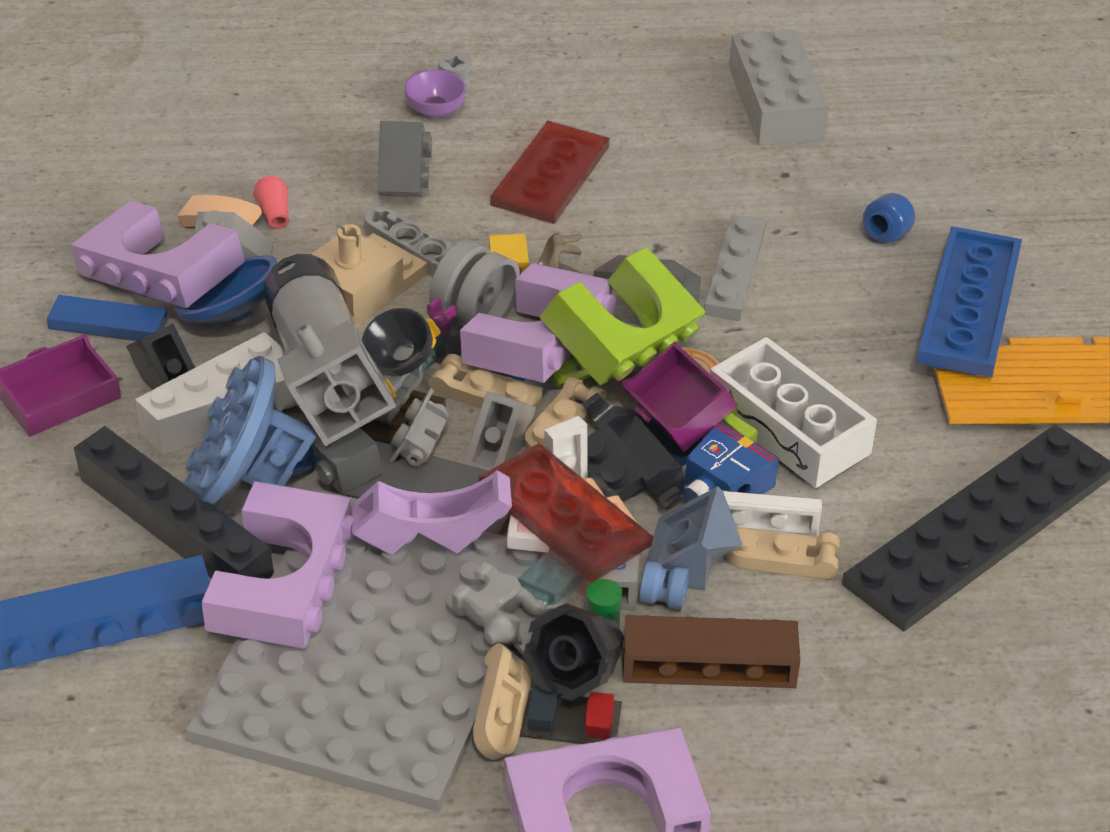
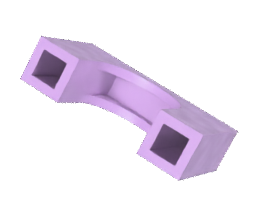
(180, 276)
(527, 347)
(288, 606)
(649, 764)

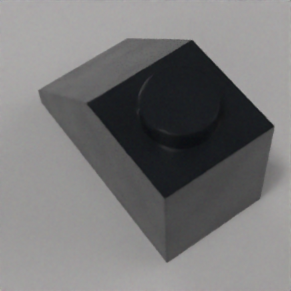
(160, 356)

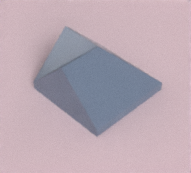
(695, 536)

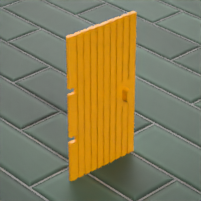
(1034, 384)

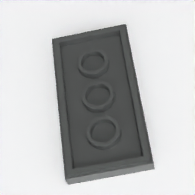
(431, 477)

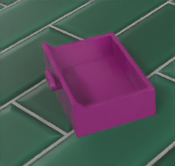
(57, 385)
(679, 396)

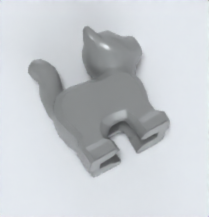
(494, 602)

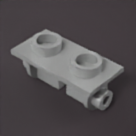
(420, 435)

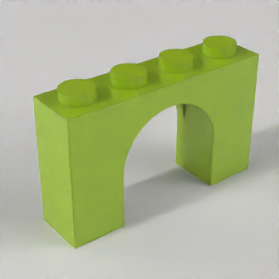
(606, 344)

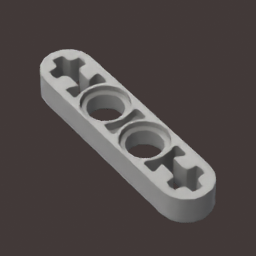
(393, 225)

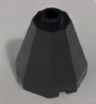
(572, 650)

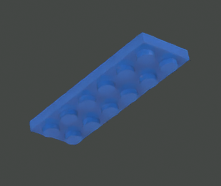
(970, 302)

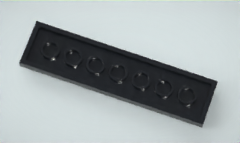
(977, 527)

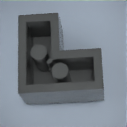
(402, 158)

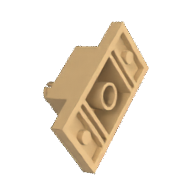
(370, 270)

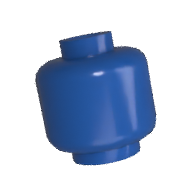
(888, 218)

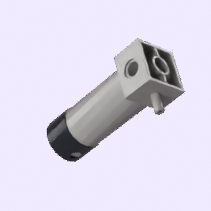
(324, 355)

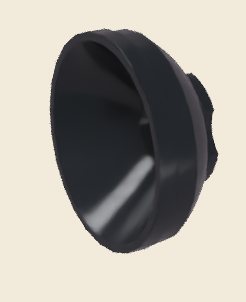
(392, 330)

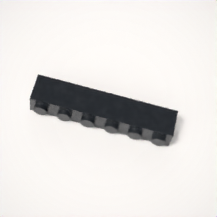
(169, 507)

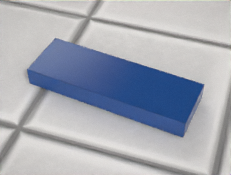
(105, 318)

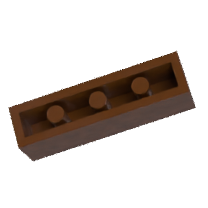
(711, 651)

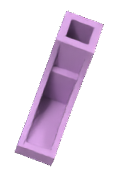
(451, 518)

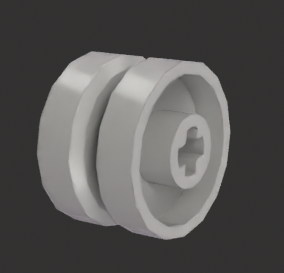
(474, 281)

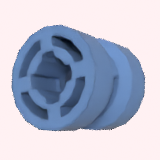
(654, 585)

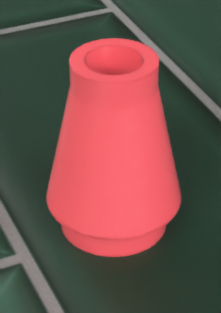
(272, 198)

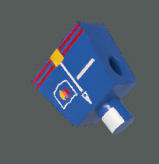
(730, 463)

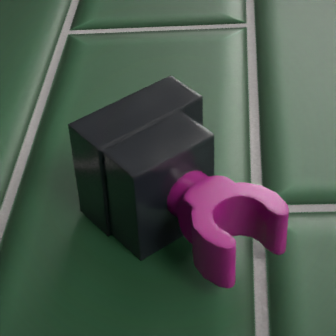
(449, 339)

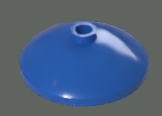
(233, 296)

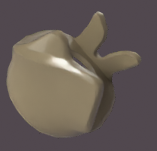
(555, 246)

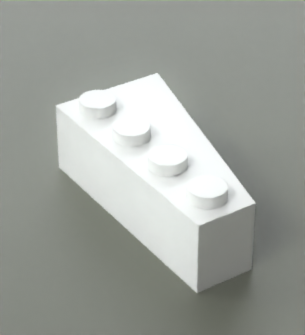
(178, 410)

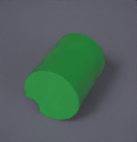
(604, 599)

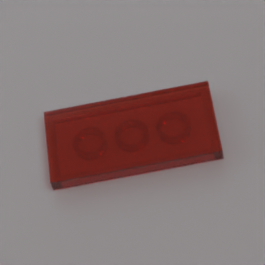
(550, 172)
(570, 514)

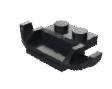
(628, 455)

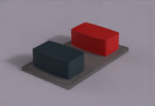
(574, 721)

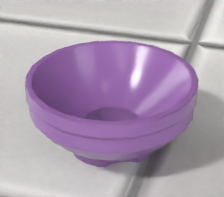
(435, 87)

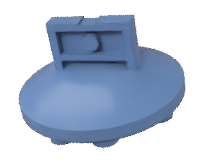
(247, 436)

